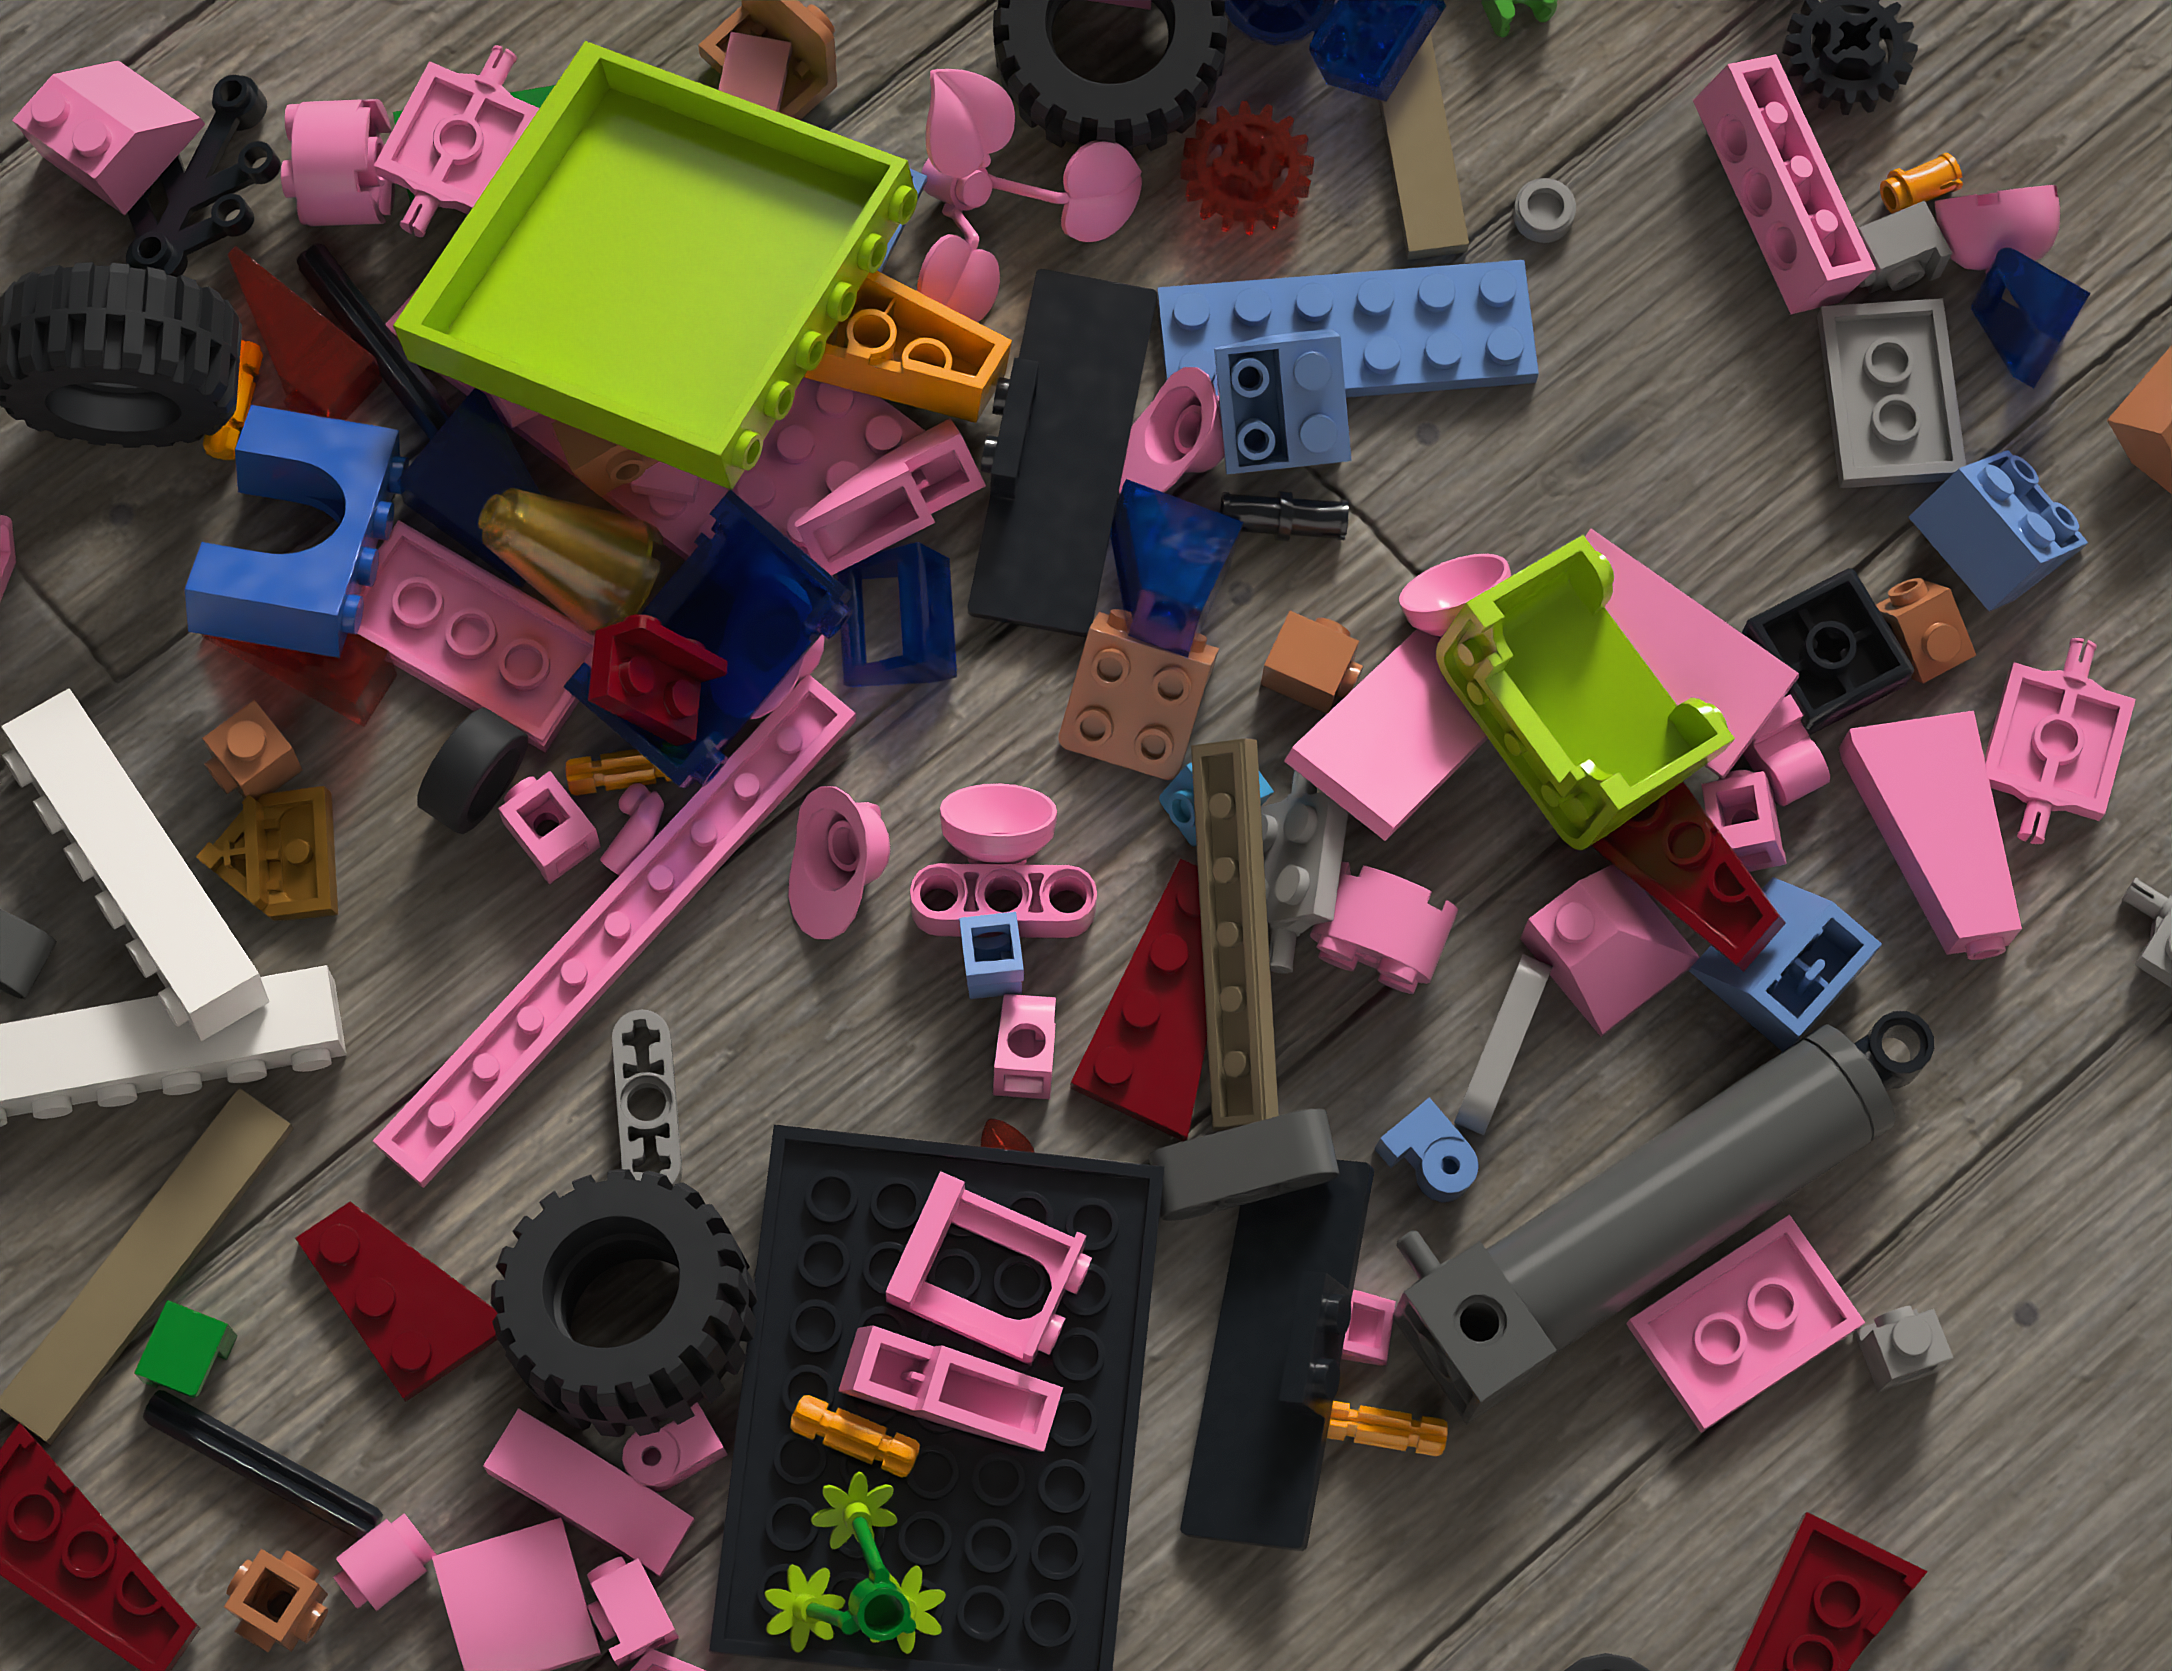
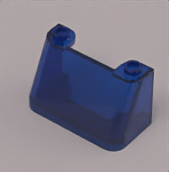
(749, 602)

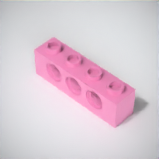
(1783, 184)

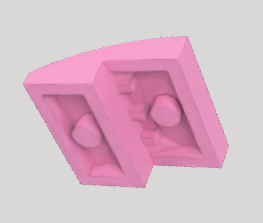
(517, 1601)

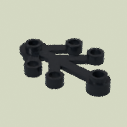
(198, 186)

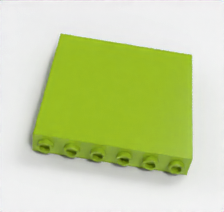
(658, 264)

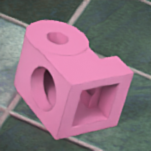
(1787, 755)
(1025, 1047)
(673, 1452)

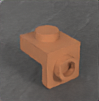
(1927, 627)

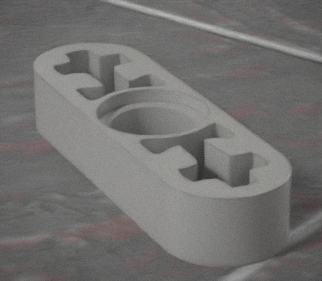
(1503, 1044)
(626, 1060)

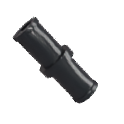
(1287, 515)

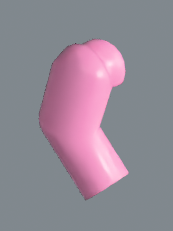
(645, 814)

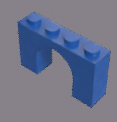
(310, 595)

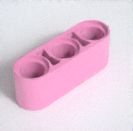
(1031, 883)

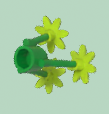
(875, 1604)

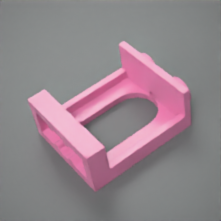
(1052, 1249)

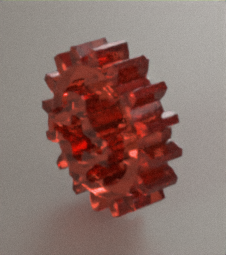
(1234, 189)

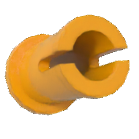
(1921, 183)

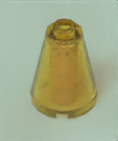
(575, 555)

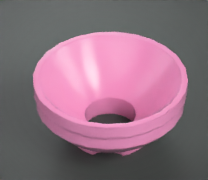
(1441, 592)
(998, 822)

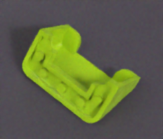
(1573, 696)

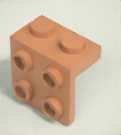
(813, 55)
(1135, 699)

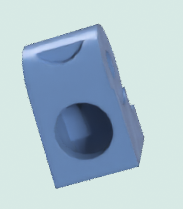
(992, 963)
(1436, 1151)

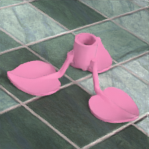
(963, 126)

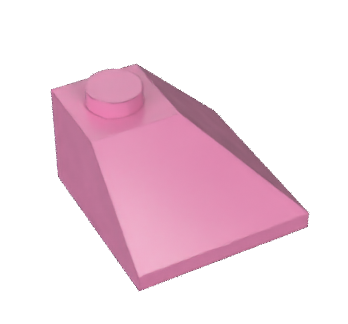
(1607, 946)

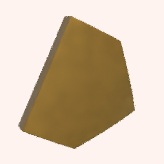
(281, 854)

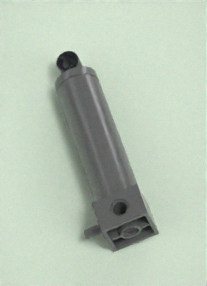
(1651, 1212)

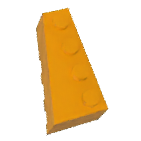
(913, 352)

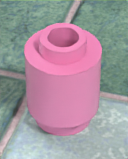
(383, 1563)

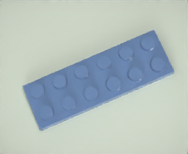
(1395, 325)

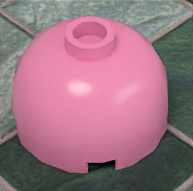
(2010, 218)

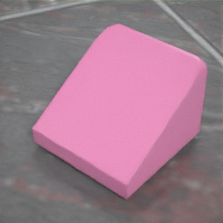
(1369, 1329)

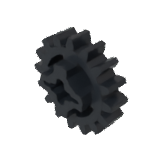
(1853, 72)

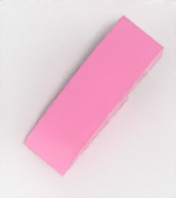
(890, 498)
(950, 1388)
(588, 1492)

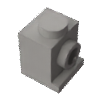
(1904, 248)
(1903, 1347)

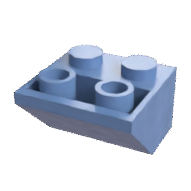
(1283, 401)
(1998, 528)
(1798, 969)

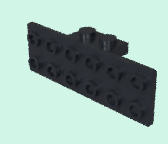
(1060, 452)
(1277, 1364)

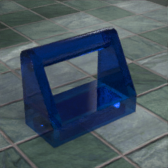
(2034, 333)
(924, 614)

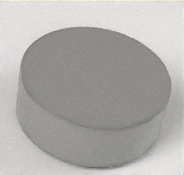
(1544, 210)

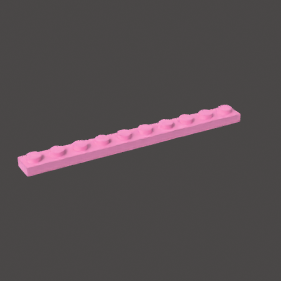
(614, 931)

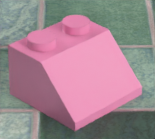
(107, 130)

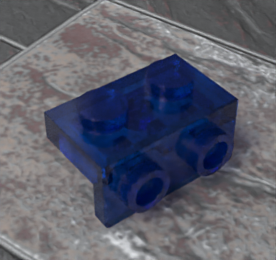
(1372, 42)

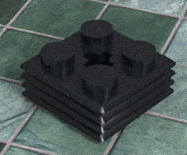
(1840, 617)

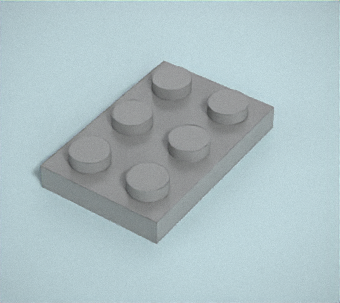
(1891, 392)

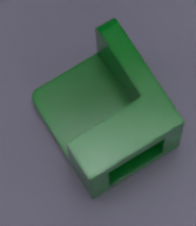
(183, 1349)

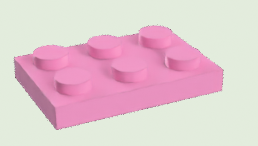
(1745, 1323)

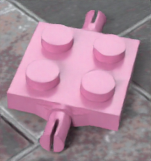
(453, 138)
(2057, 741)

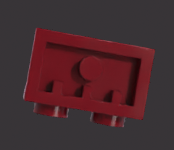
(652, 676)

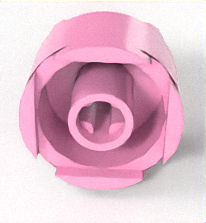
(335, 162)
(1385, 926)

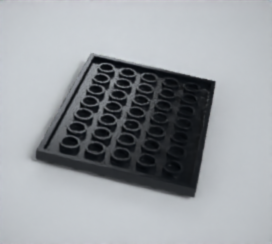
(1007, 1532)

